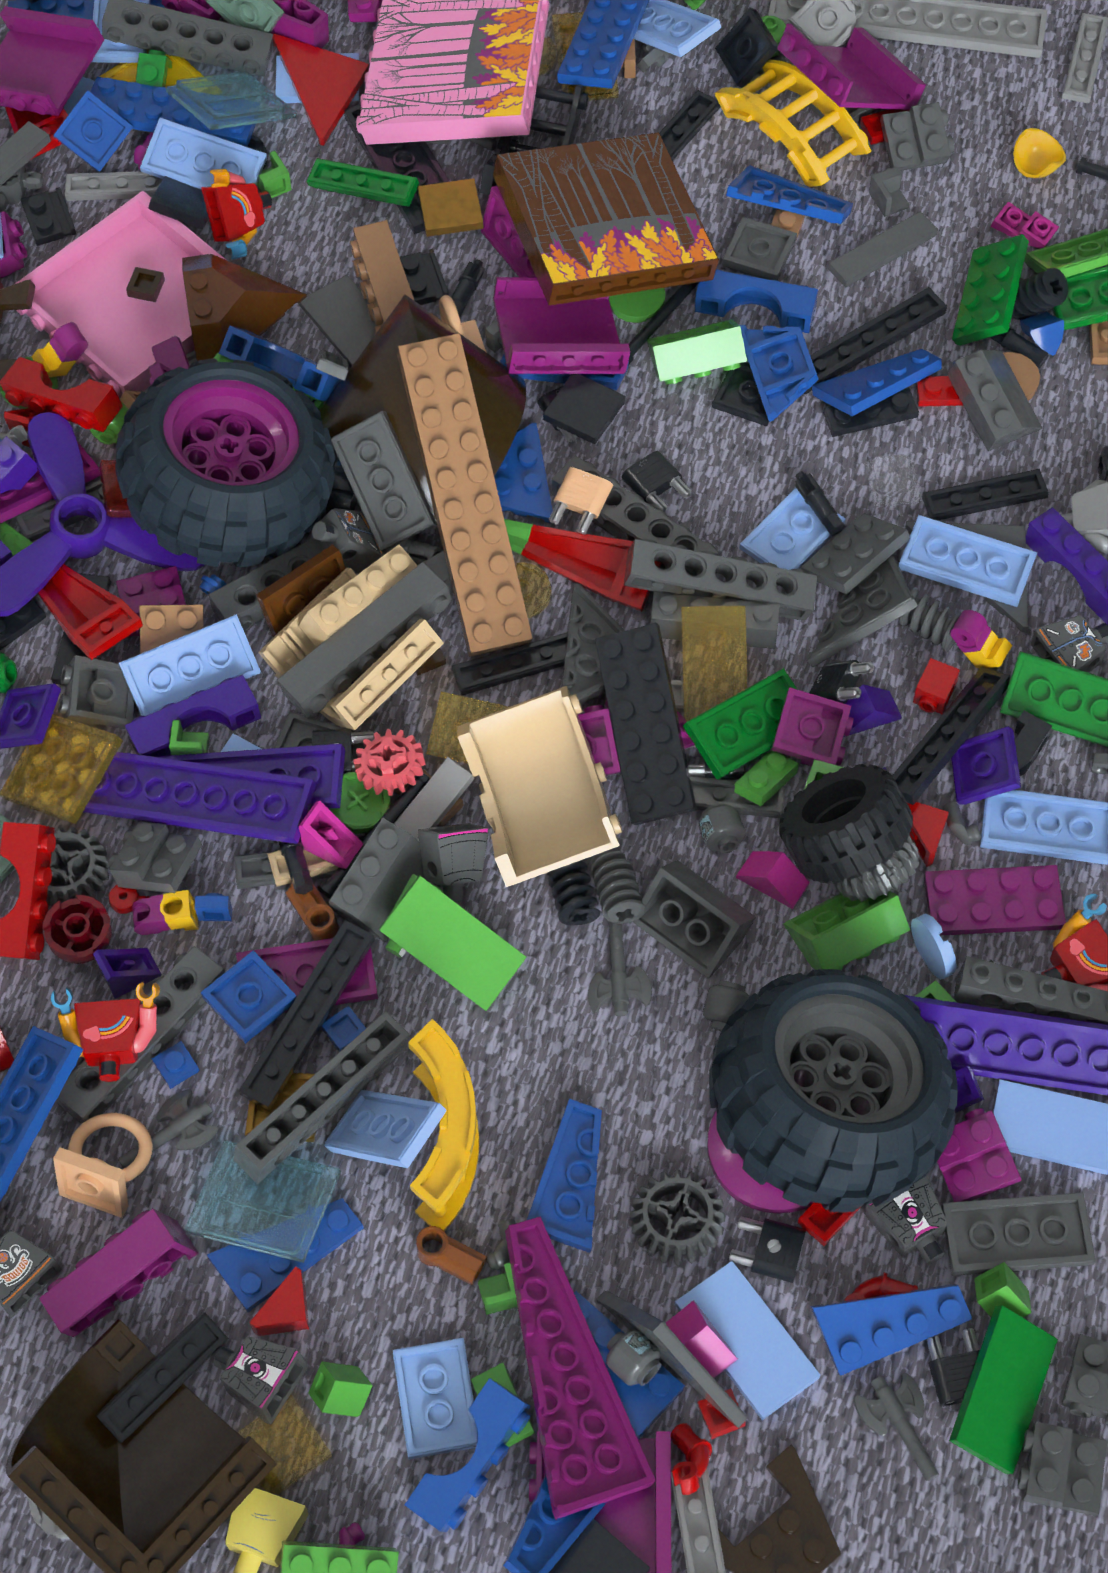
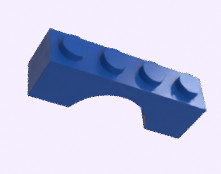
(789, 302)
(269, 356)
(443, 1497)

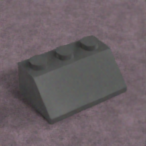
(993, 398)
(378, 878)
(693, 918)

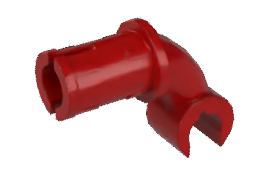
(880, 1286)
(697, 1456)

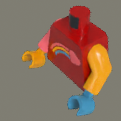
(234, 210)
(1081, 949)
(109, 1030)

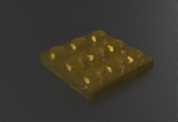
(62, 770)

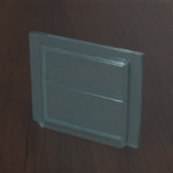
(229, 100)
(266, 1217)

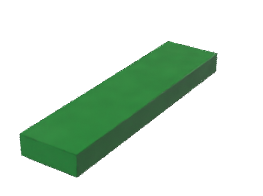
(363, 182)

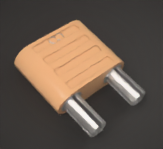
(581, 494)

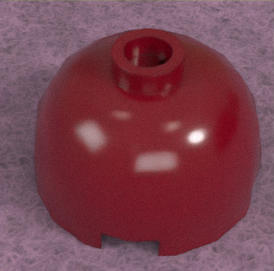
(77, 929)

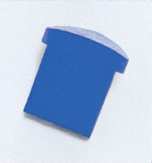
(1045, 331)

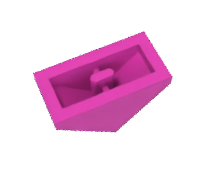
(328, 837)
(774, 876)
(701, 1339)

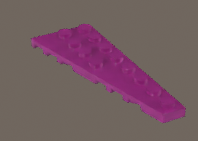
(579, 1415)

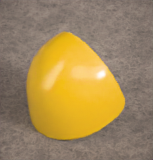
(1037, 153)

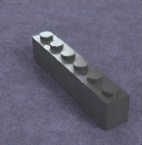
(363, 640)

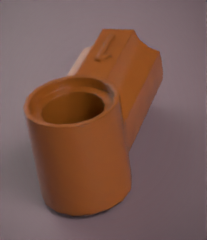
(313, 911)
(452, 1257)

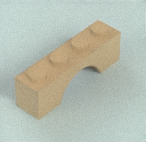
(356, 595)

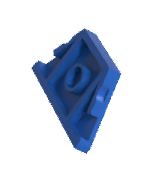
(779, 365)
(523, 478)

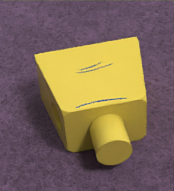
(260, 1527)

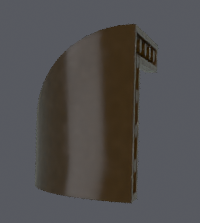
(377, 386)
(136, 1500)

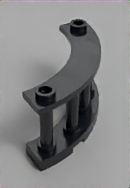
(510, 144)

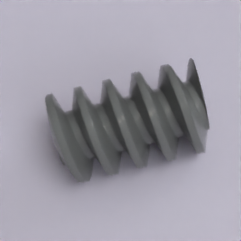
(930, 621)
(617, 888)

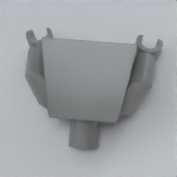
(1090, 514)

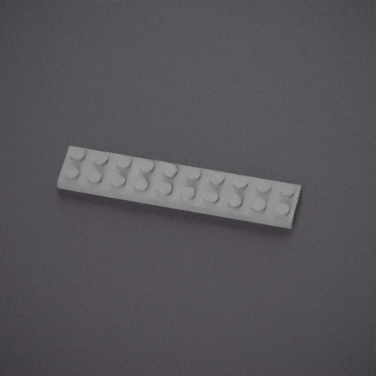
(945, 23)

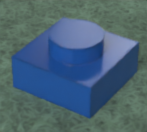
(213, 907)
(343, 1028)
(175, 1064)

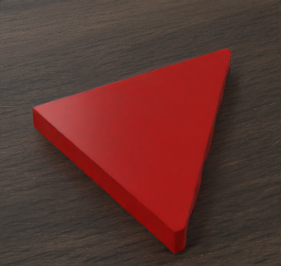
(321, 81)

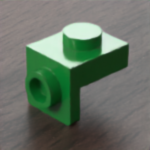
(153, 68)

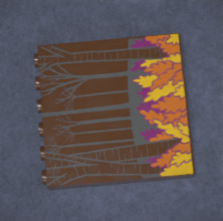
(604, 218)

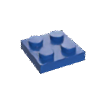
(93, 131)
(249, 996)

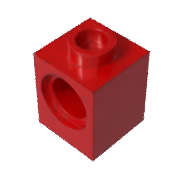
(936, 686)

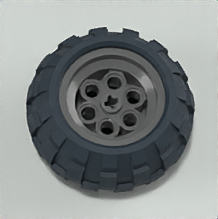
(851, 1053)

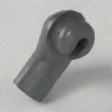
(957, 825)
(500, 1256)

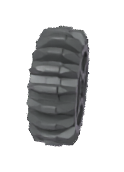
(86, 854)
(885, 877)
(689, 1222)

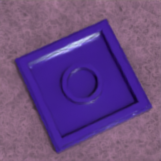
(27, 714)
(986, 766)

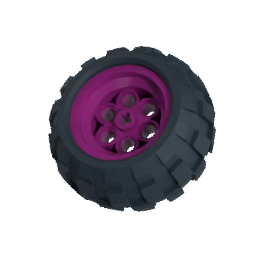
(225, 462)

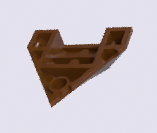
(230, 295)

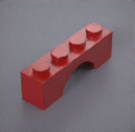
(88, 404)
(30, 852)

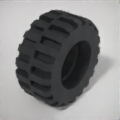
(845, 823)

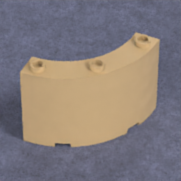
(539, 786)

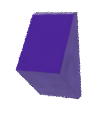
(872, 709)
(126, 968)

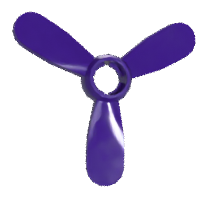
(63, 472)

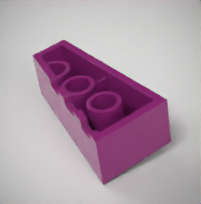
(302, 22)
(116, 1271)

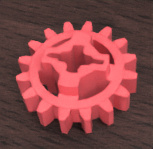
(389, 762)

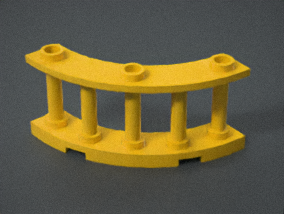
(774, 122)
(454, 1160)

